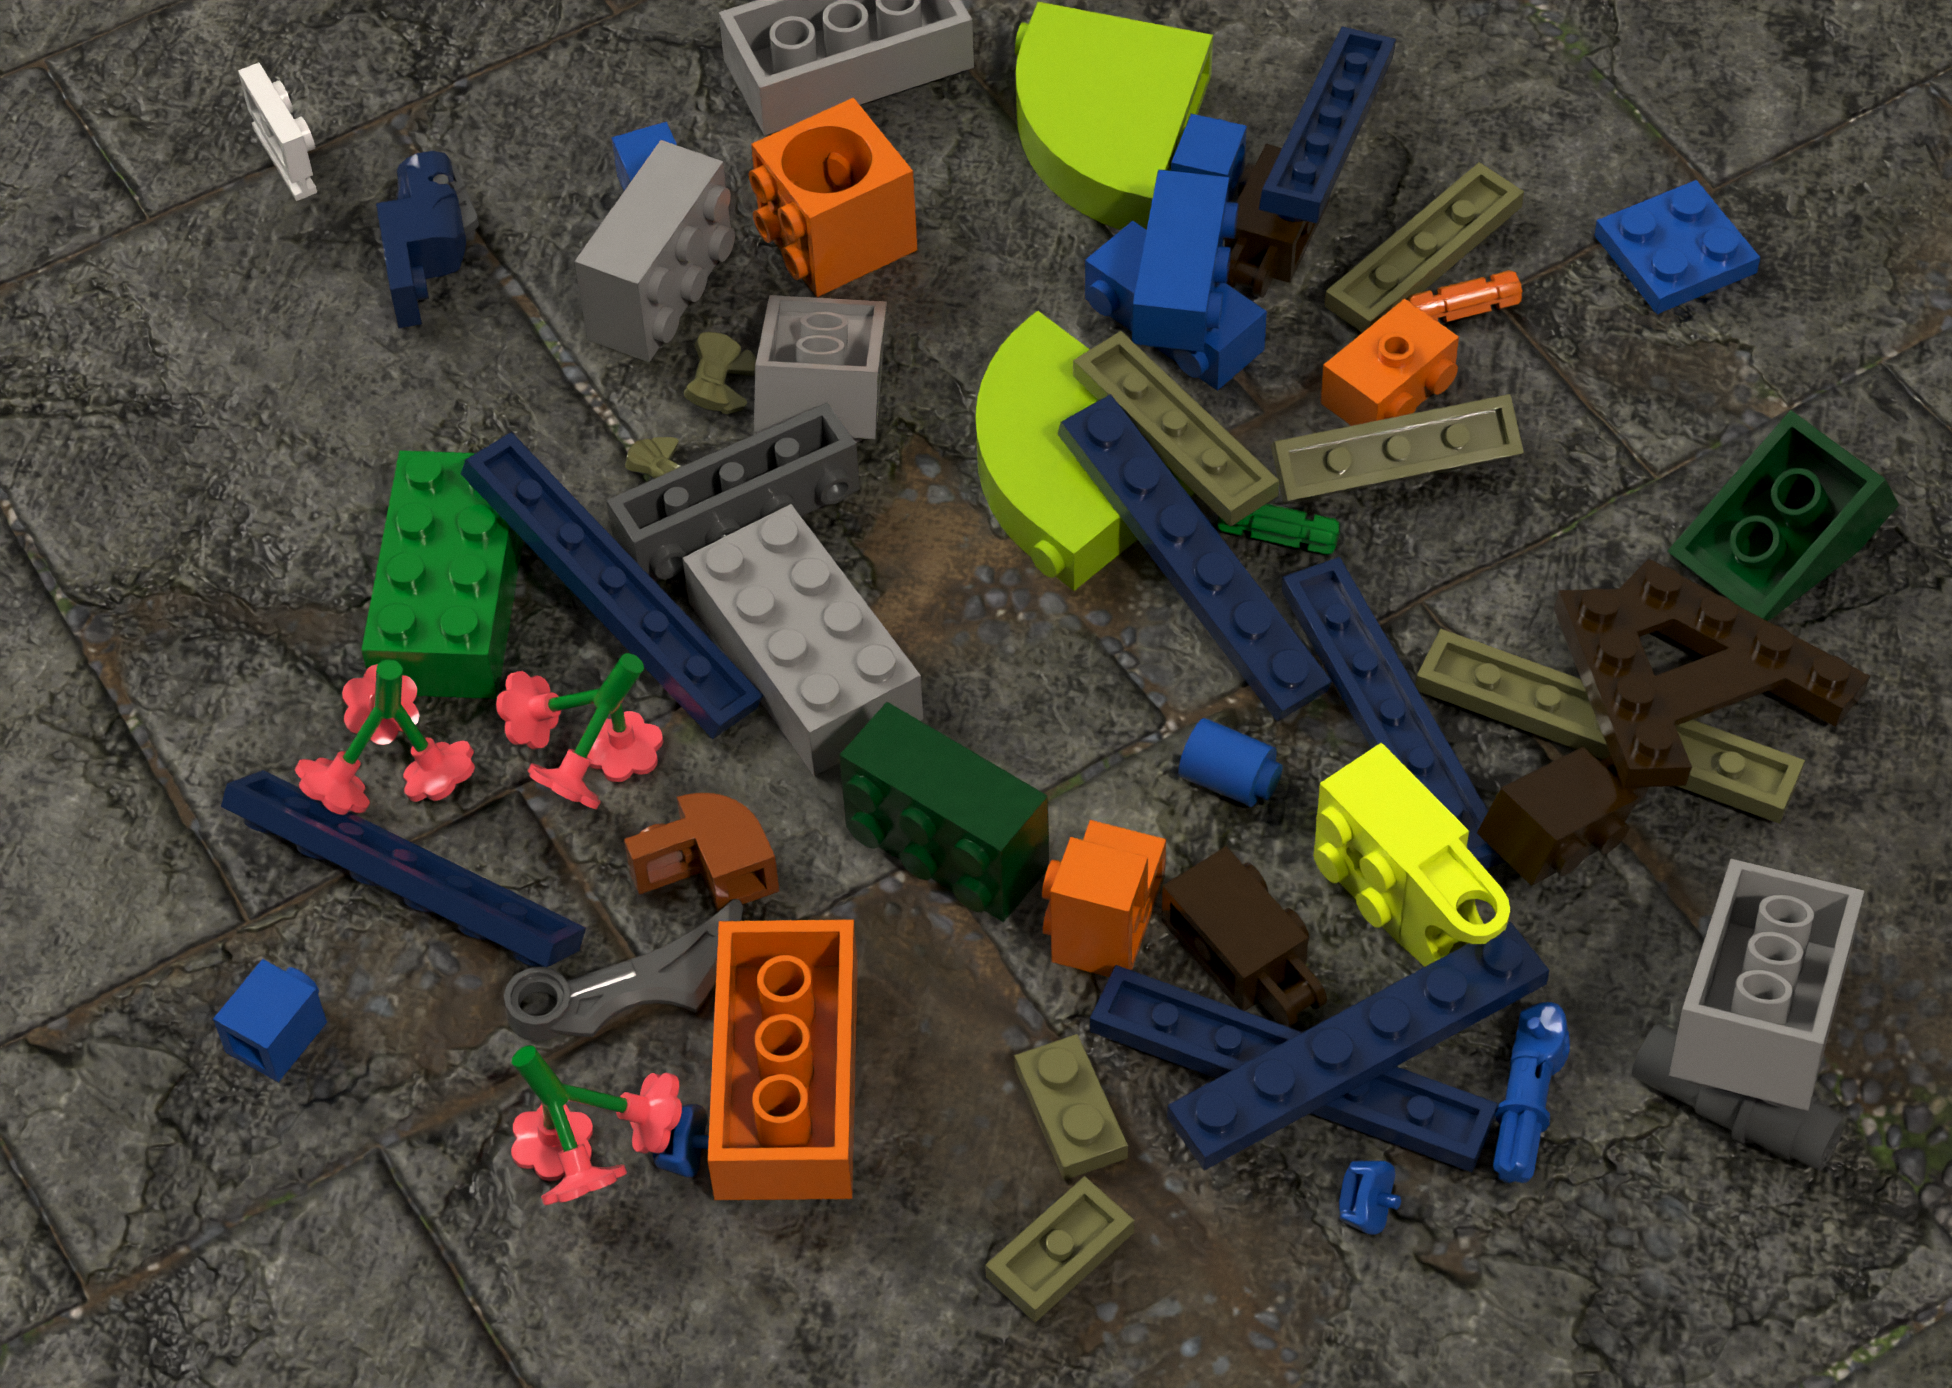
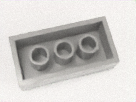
(818, 53)
(800, 634)
(1766, 985)

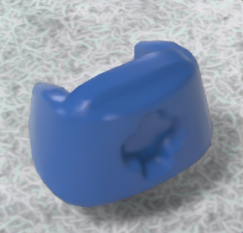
(1546, 1031)
(685, 1143)
(1368, 1195)

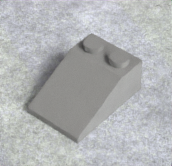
(819, 355)

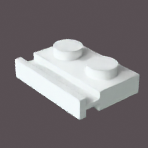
(282, 136)

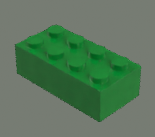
(442, 581)

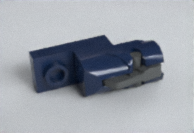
(424, 229)

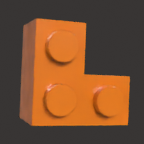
(1102, 897)

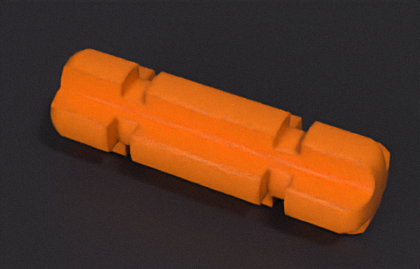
(1470, 297)

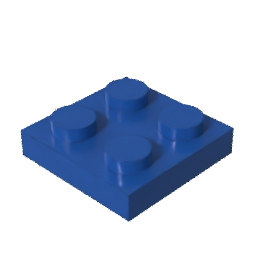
(1677, 246)

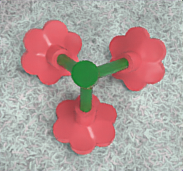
(376, 712)
(614, 745)
(557, 1139)

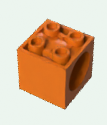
(834, 197)

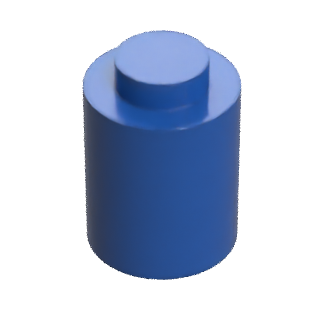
(1230, 763)

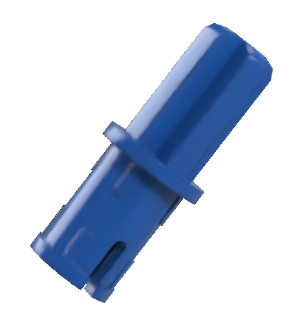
(1522, 1117)

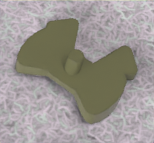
(718, 357)
(652, 456)

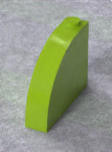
(1105, 105)
(1026, 468)

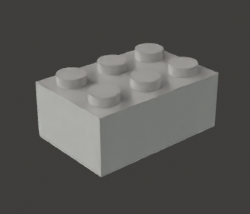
(655, 251)

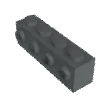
(796, 462)

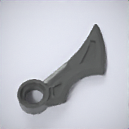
(673, 975)

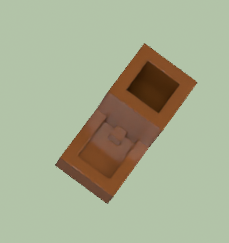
(711, 839)

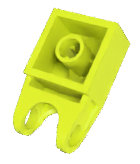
(1404, 858)

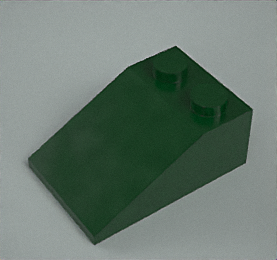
(1785, 519)

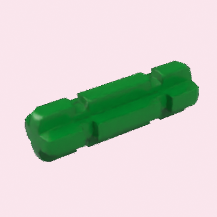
(1288, 528)

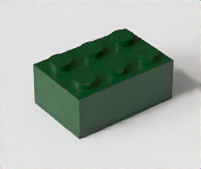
(945, 812)

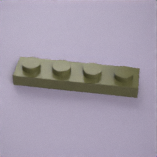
(1425, 247)
(1178, 429)
(1396, 449)

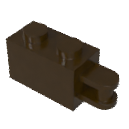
(1263, 241)
(1560, 815)
(1242, 936)

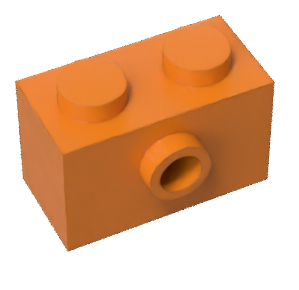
(1390, 367)

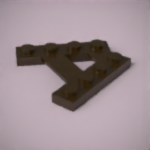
(1740, 661)

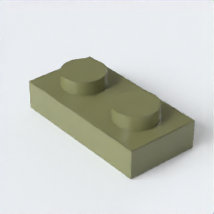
(1071, 1107)
(1059, 1249)

